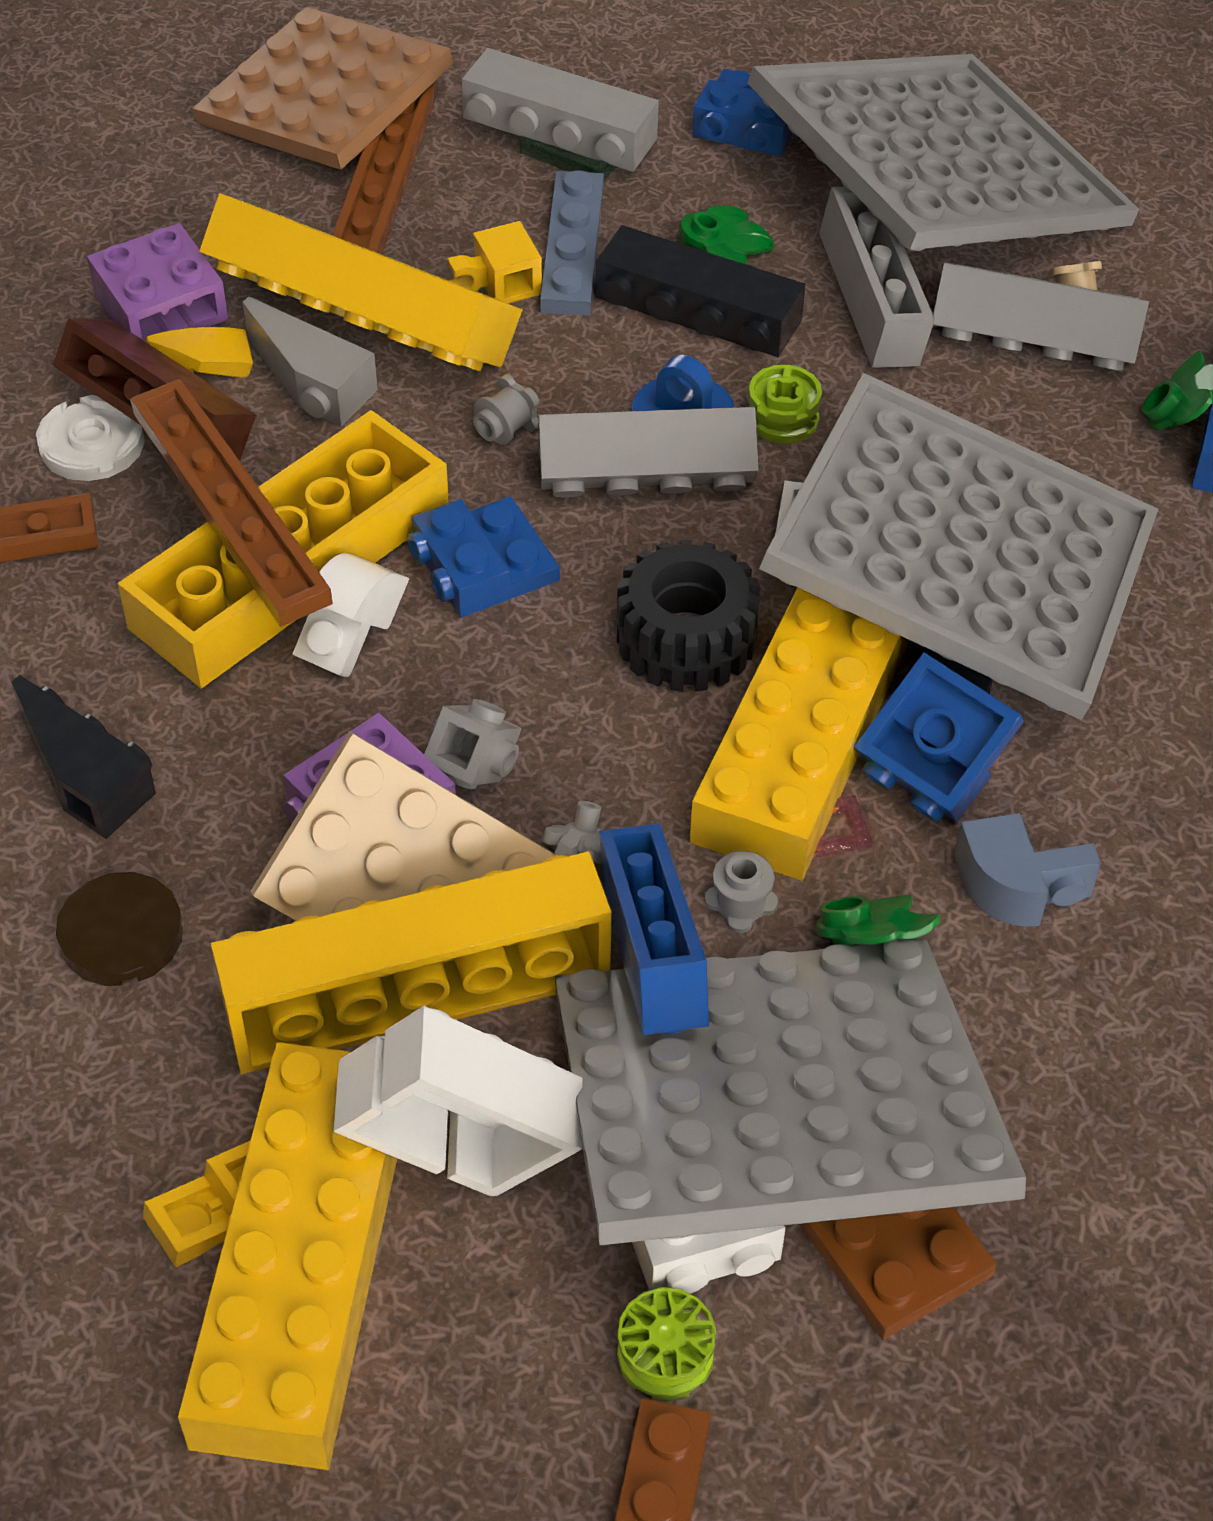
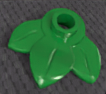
(725, 233)
(1182, 396)
(873, 922)

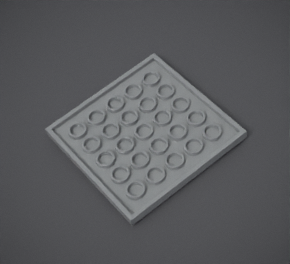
(941, 150)
(965, 545)
(808, 1098)

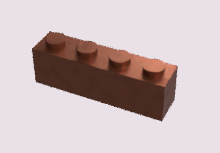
(122, 365)

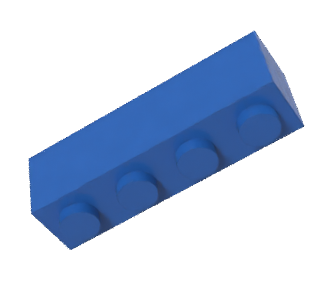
(654, 930)

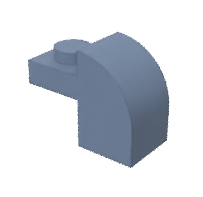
(1012, 879)

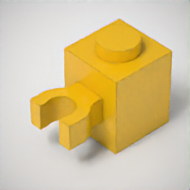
(502, 263)

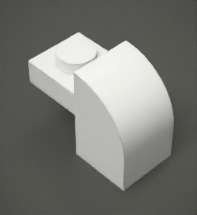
(361, 597)

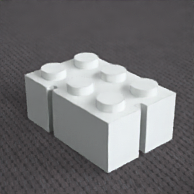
(505, 1105)

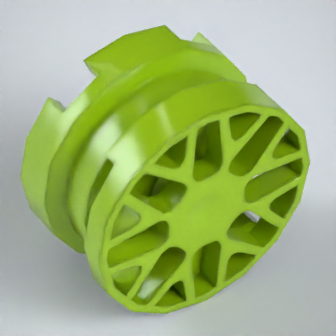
(785, 403)
(666, 1344)

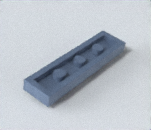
(572, 243)

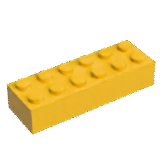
(359, 285)
(337, 499)
(795, 735)
(444, 948)
(289, 1276)

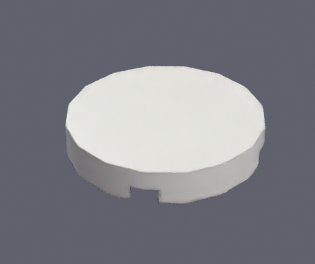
(95, 450)

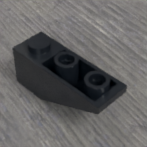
(89, 768)

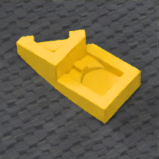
(207, 349)
(199, 1212)

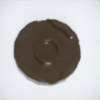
(119, 928)

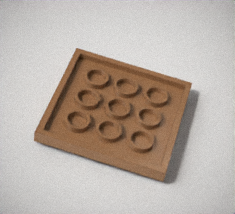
(323, 87)

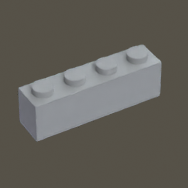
(560, 109)
(876, 282)
(1039, 313)
(648, 450)

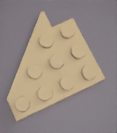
(383, 835)

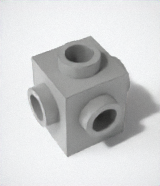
(473, 743)

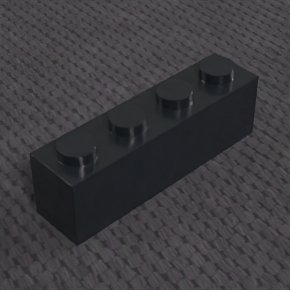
(699, 290)

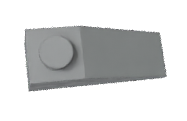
(315, 367)

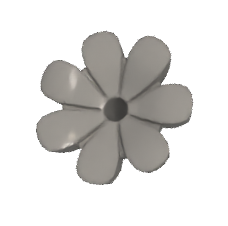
(578, 835)

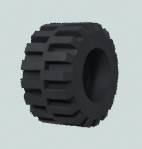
(683, 647)

